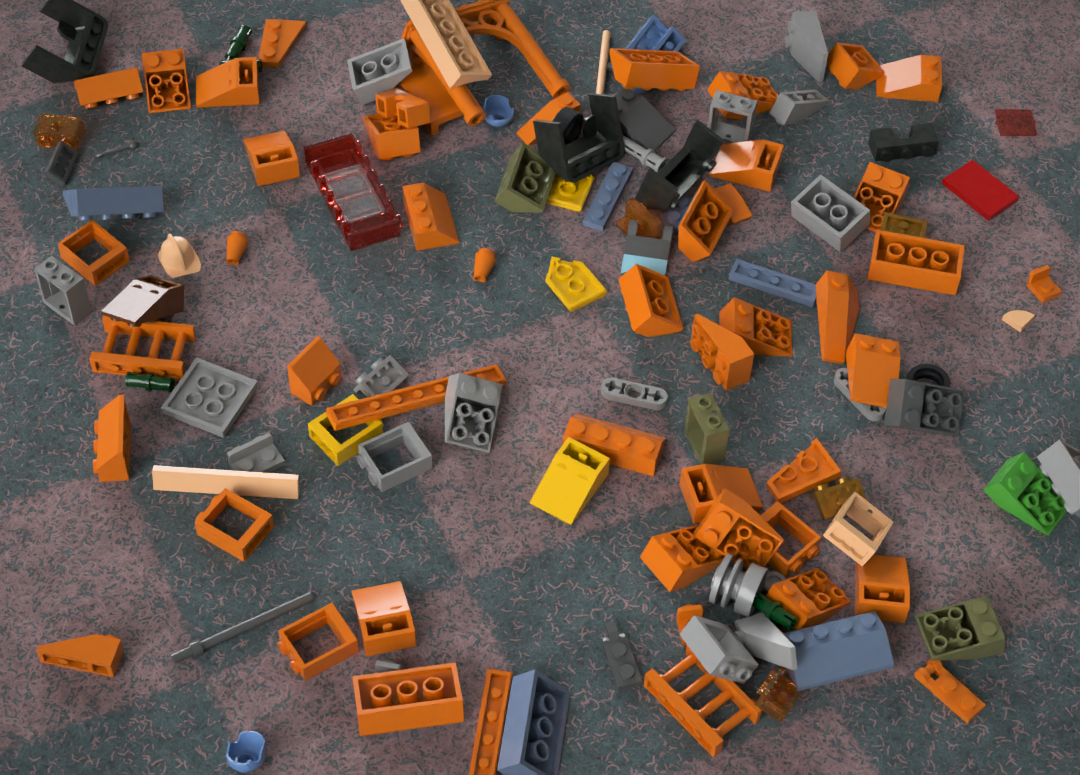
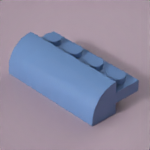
(656, 37)

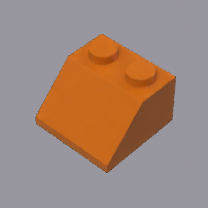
(853, 65)
(314, 372)

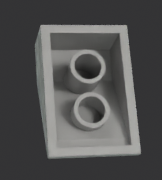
(807, 43)
(379, 70)

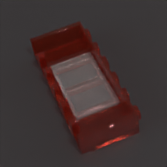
(352, 192)

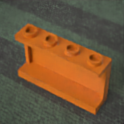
(425, 85)

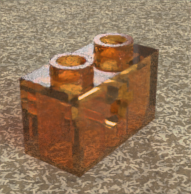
(54, 128)

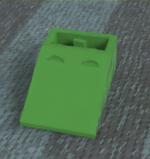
(1026, 493)

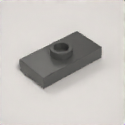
(61, 163)

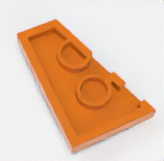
(278, 39)
(805, 473)

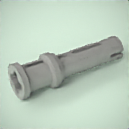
(646, 156)

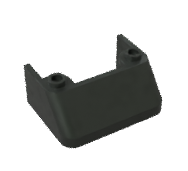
(86, 36)
(598, 147)
(664, 189)

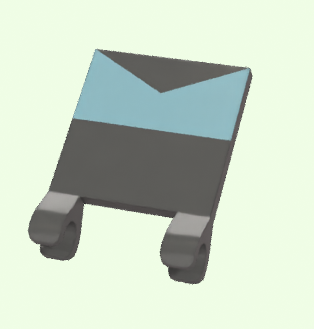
(646, 251)

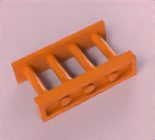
(121, 364)
(692, 719)

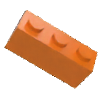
(108, 87)
(429, 216)
(703, 223)
(650, 302)
(113, 441)

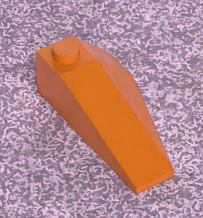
(837, 314)

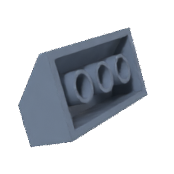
(114, 201)
(839, 650)
(534, 726)

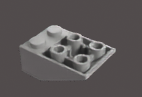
(471, 411)

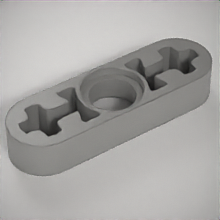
(628, 386)
(865, 409)

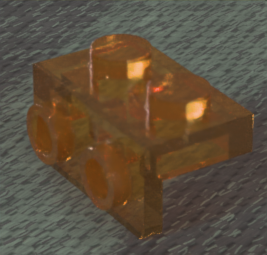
(648, 224)
(777, 695)

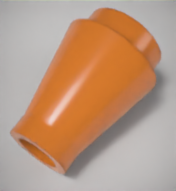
(236, 246)
(483, 264)

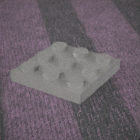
(209, 397)

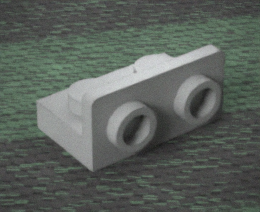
(384, 378)
(256, 456)

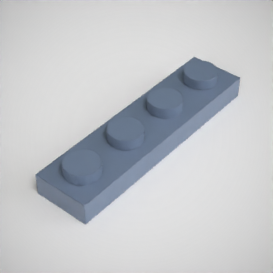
(607, 196)
(773, 282)

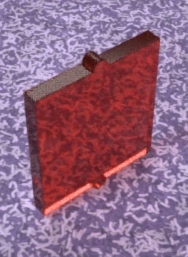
(1015, 122)

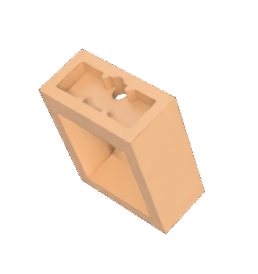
(852, 540)

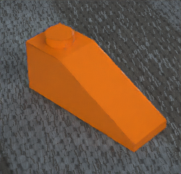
(547, 113)
(89, 653)

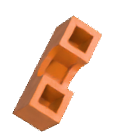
(408, 108)

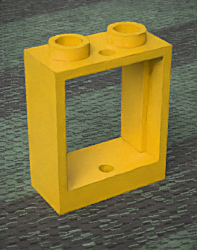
(341, 452)

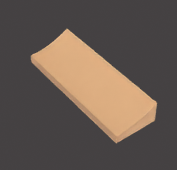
(447, 41)

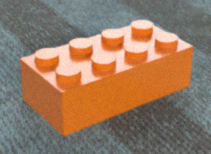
(916, 262)

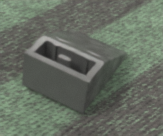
(924, 407)

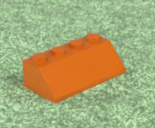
(653, 69)
(623, 445)
(408, 699)

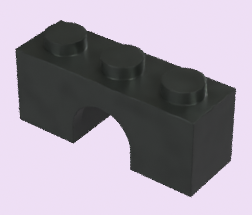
(887, 146)

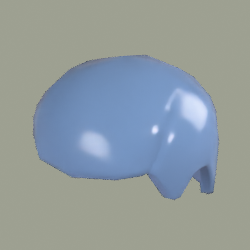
(498, 107)
(248, 745)

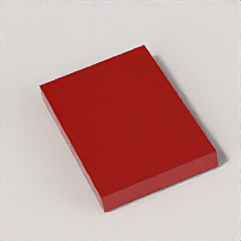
(980, 190)

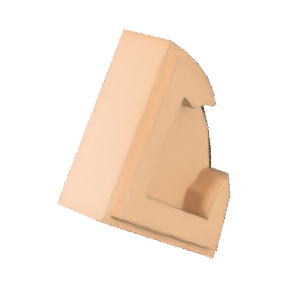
(1018, 319)

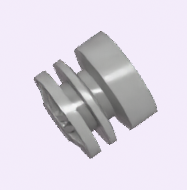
(737, 585)

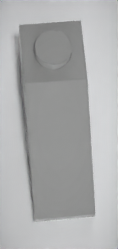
(797, 105)
(765, 641)

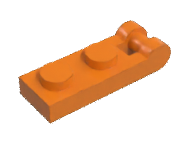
(950, 690)

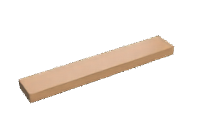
(214, 481)

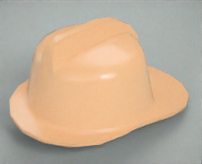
(178, 257)

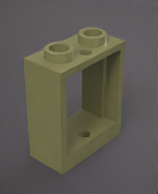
(705, 430)

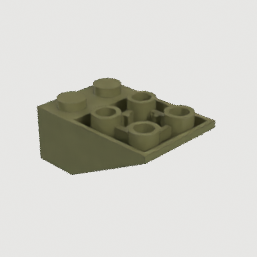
(962, 631)

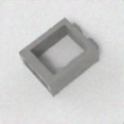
(734, 104)
(63, 288)
(387, 441)
(718, 649)

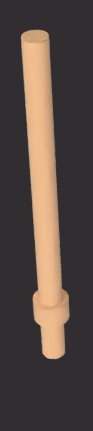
(603, 62)

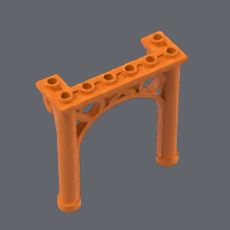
(495, 19)

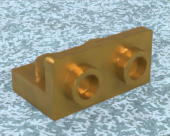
(904, 225)
(831, 499)

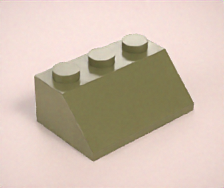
(525, 182)

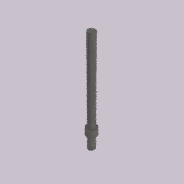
(197, 647)

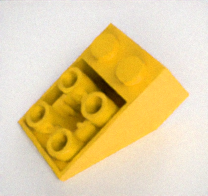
(571, 481)

